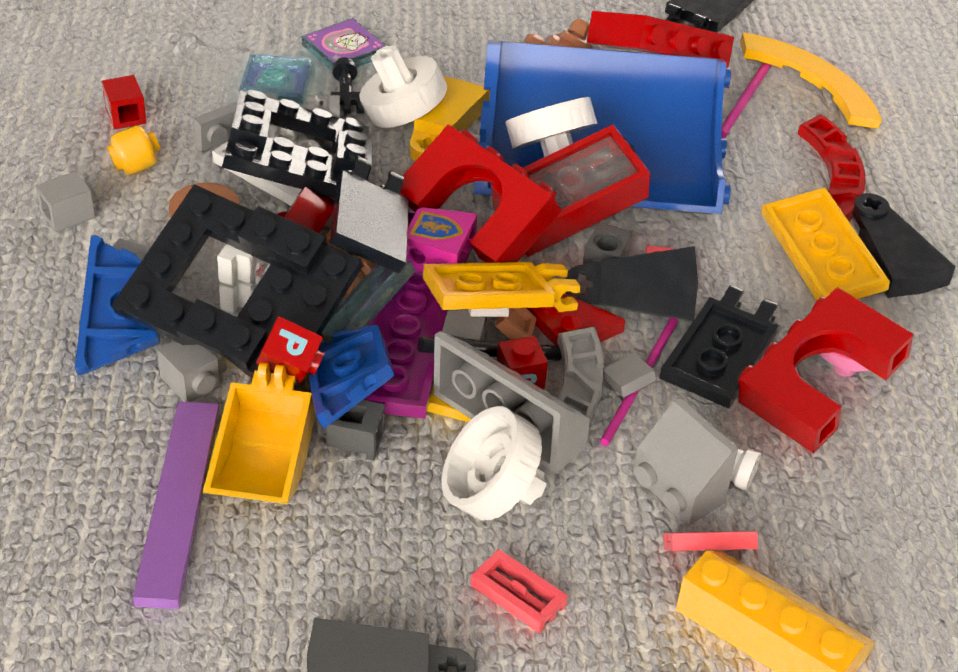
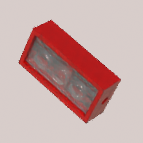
(590, 181)

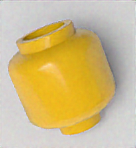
(133, 150)

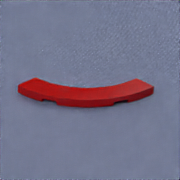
(842, 161)

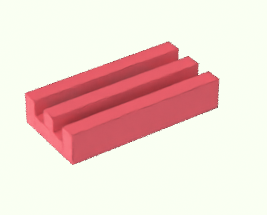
(710, 541)
(514, 595)

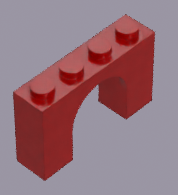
(656, 36)
(457, 160)
(833, 326)

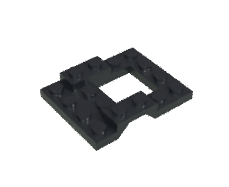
(282, 161)
(300, 285)

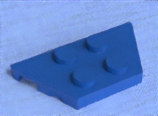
(102, 332)
(349, 371)

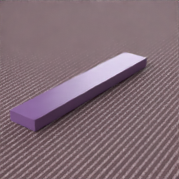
(176, 507)

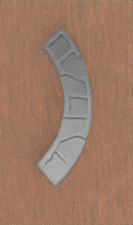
(582, 371)

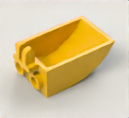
(262, 438)

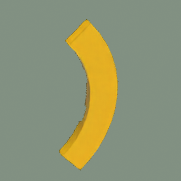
(848, 95)

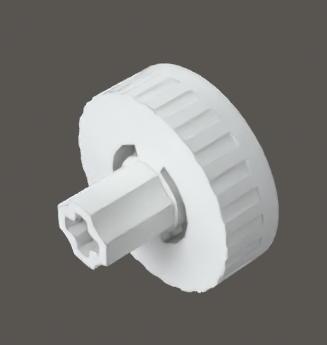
(401, 88)
(551, 125)
(494, 464)

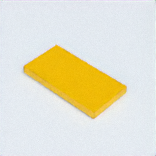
(824, 245)

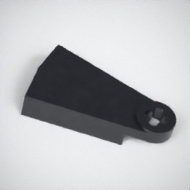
(899, 249)
(644, 283)

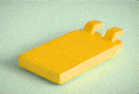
(500, 285)

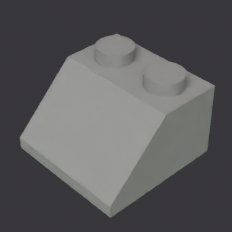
(686, 463)

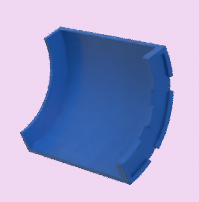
(656, 101)

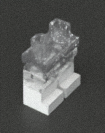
(238, 277)

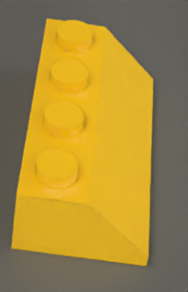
(767, 618)

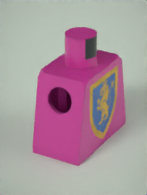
(439, 237)

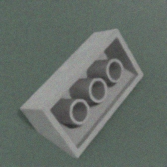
(476, 382)

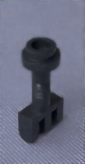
(345, 71)

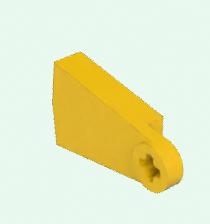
(457, 108)

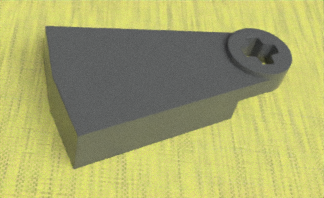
(368, 648)

